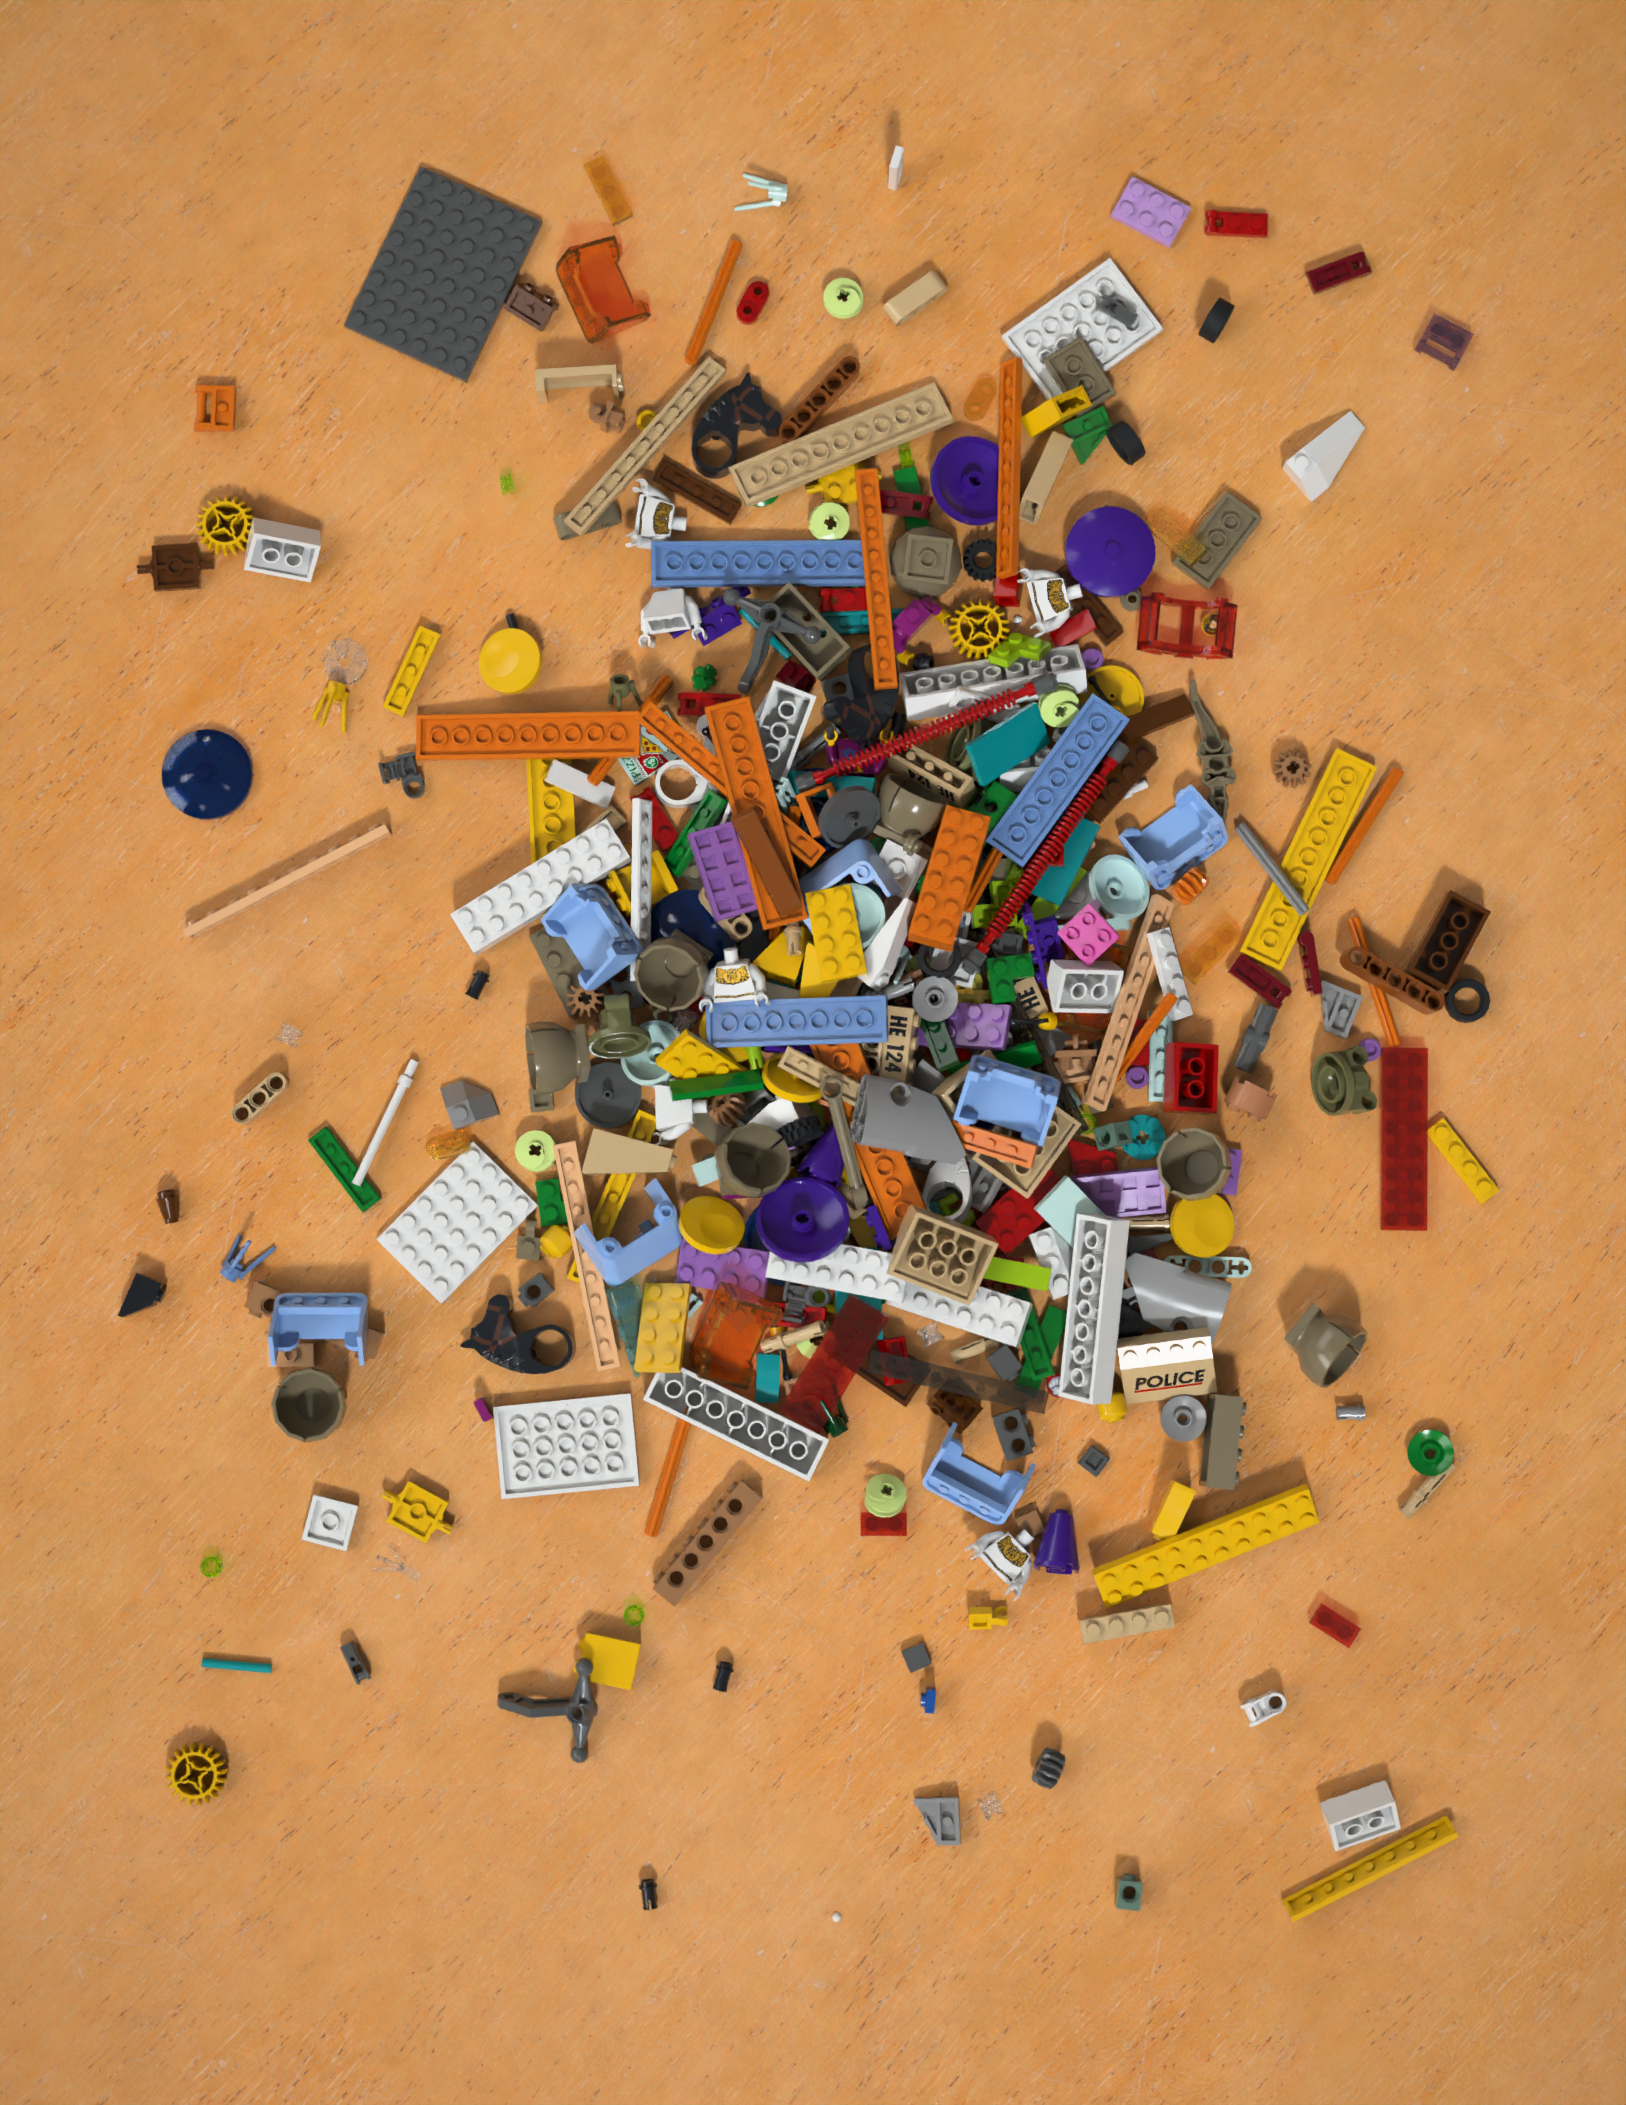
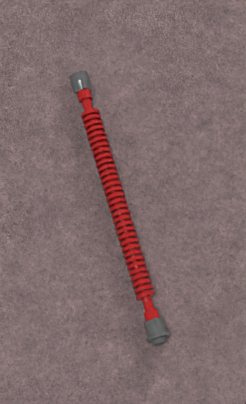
(1038, 685)
(1046, 855)

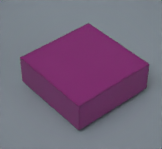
(483, 1410)

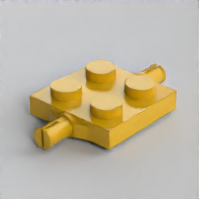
(839, 485)
(417, 1512)

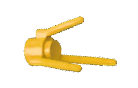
(333, 693)

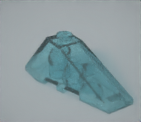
(627, 1311)

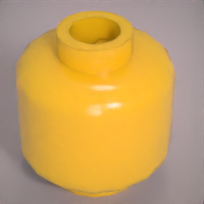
(556, 1241)
(1115, 1411)

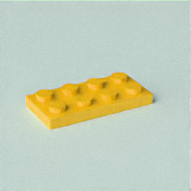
(836, 933)
(693, 1058)
(662, 1327)

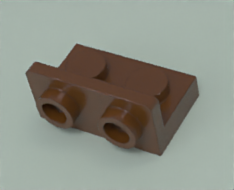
(531, 305)
(954, 1408)

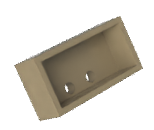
(818, 657)
(1222, 1441)

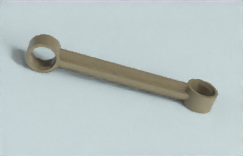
(846, 1146)

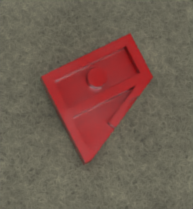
(1088, 1160)

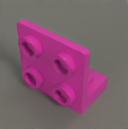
(1089, 933)

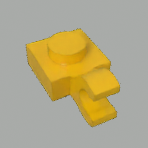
(984, 1617)

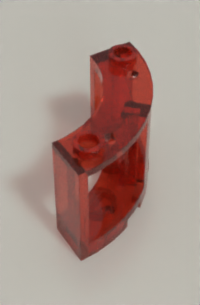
(1149, 624)

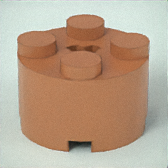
(1250, 1098)

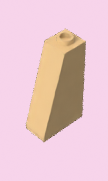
(1044, 477)
(623, 1155)

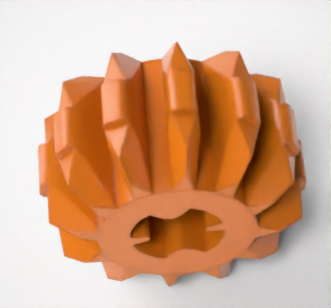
(1190, 886)

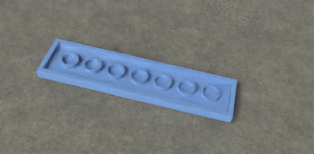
(1057, 780)
(798, 1022)

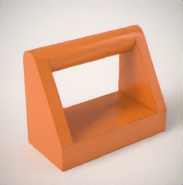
(808, 809)

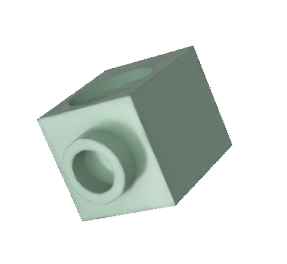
(1112, 1135)
(1132, 1902)

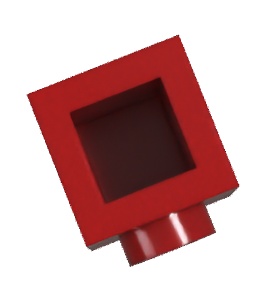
(1008, 591)

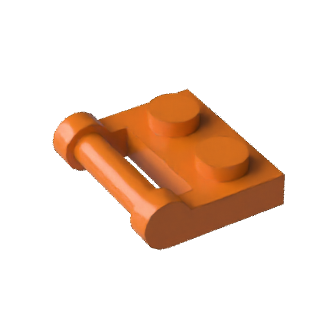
(221, 408)

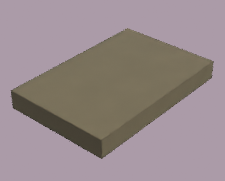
(1077, 366)

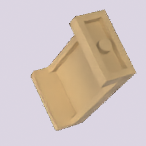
(577, 378)

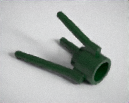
(835, 1424)

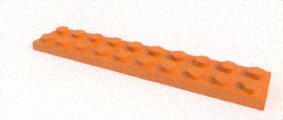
(528, 736)
(750, 785)
(883, 1170)

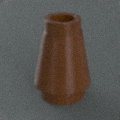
(168, 1205)

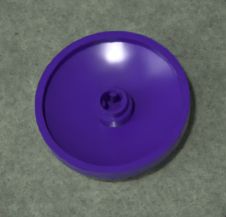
(967, 480)
(1110, 552)
(803, 1220)

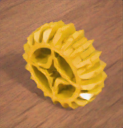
(219, 530)
(971, 623)
(191, 1765)

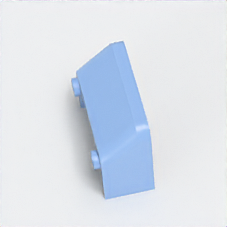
(860, 861)
(620, 1263)
(319, 1317)
(973, 1485)

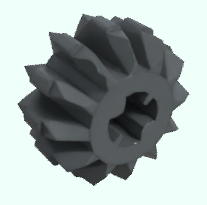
(1048, 1768)

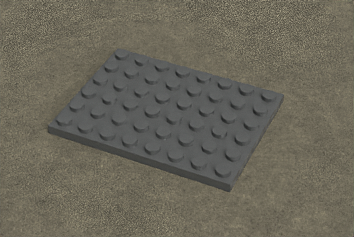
(443, 274)

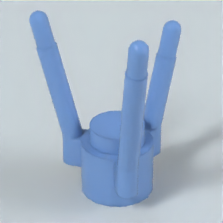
(232, 1267)

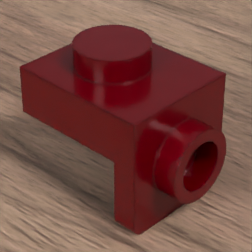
(796, 677)

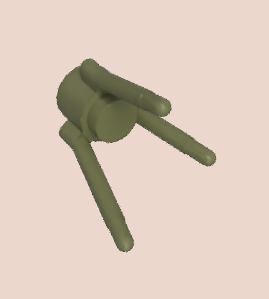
(621, 686)

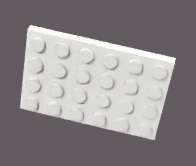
(1076, 315)
(457, 1222)
(566, 1446)

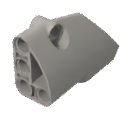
(904, 1121)
(1174, 1294)

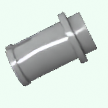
(1350, 1412)

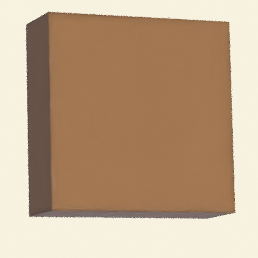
(1031, 1523)

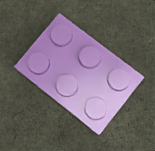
(1150, 212)

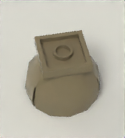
(925, 562)
(907, 810)
(672, 970)
(557, 1056)
(750, 1163)
(1194, 1164)
(1323, 1345)
(309, 1404)

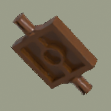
(175, 567)

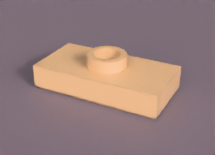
(300, 1356)

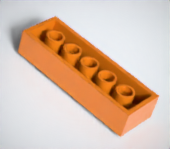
(949, 878)

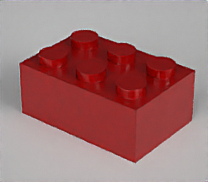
(1191, 1078)

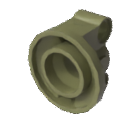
(956, 752)
(618, 1033)
(1342, 1082)

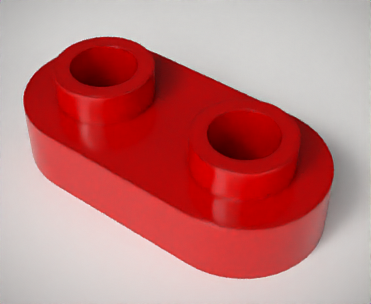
(753, 302)

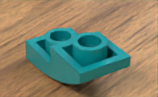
(767, 1377)

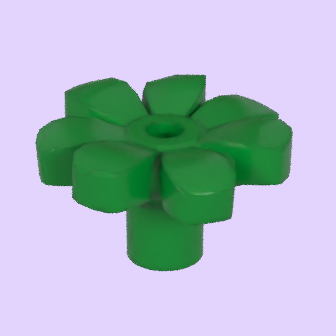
(703, 677)

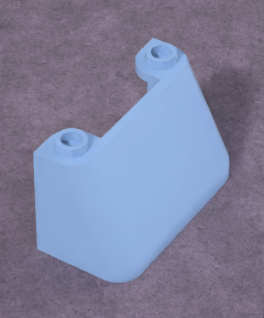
(1176, 839)
(593, 932)
(1008, 1098)

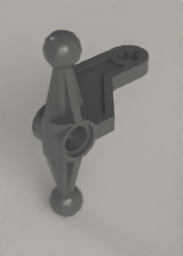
(784, 623)
(579, 1708)

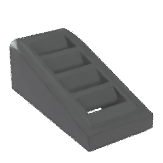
(1143, 1243)

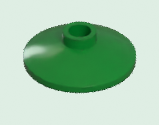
(1429, 1440)

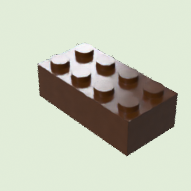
(1447, 942)

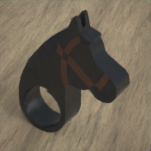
(733, 411)
(870, 708)
(502, 1345)

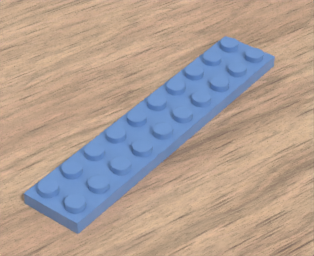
(756, 563)

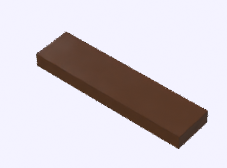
(697, 492)
(1107, 629)
(1156, 718)

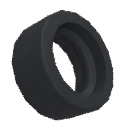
(1216, 320)
(1125, 442)
(943, 973)
(1484, 998)

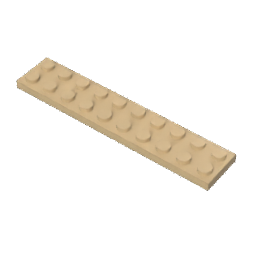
(840, 445)

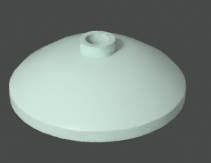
(1119, 887)
(869, 912)
(643, 1067)

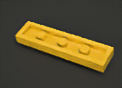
(411, 671)
(1462, 1161)

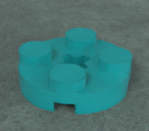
(1152, 1146)

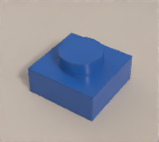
(928, 1700)

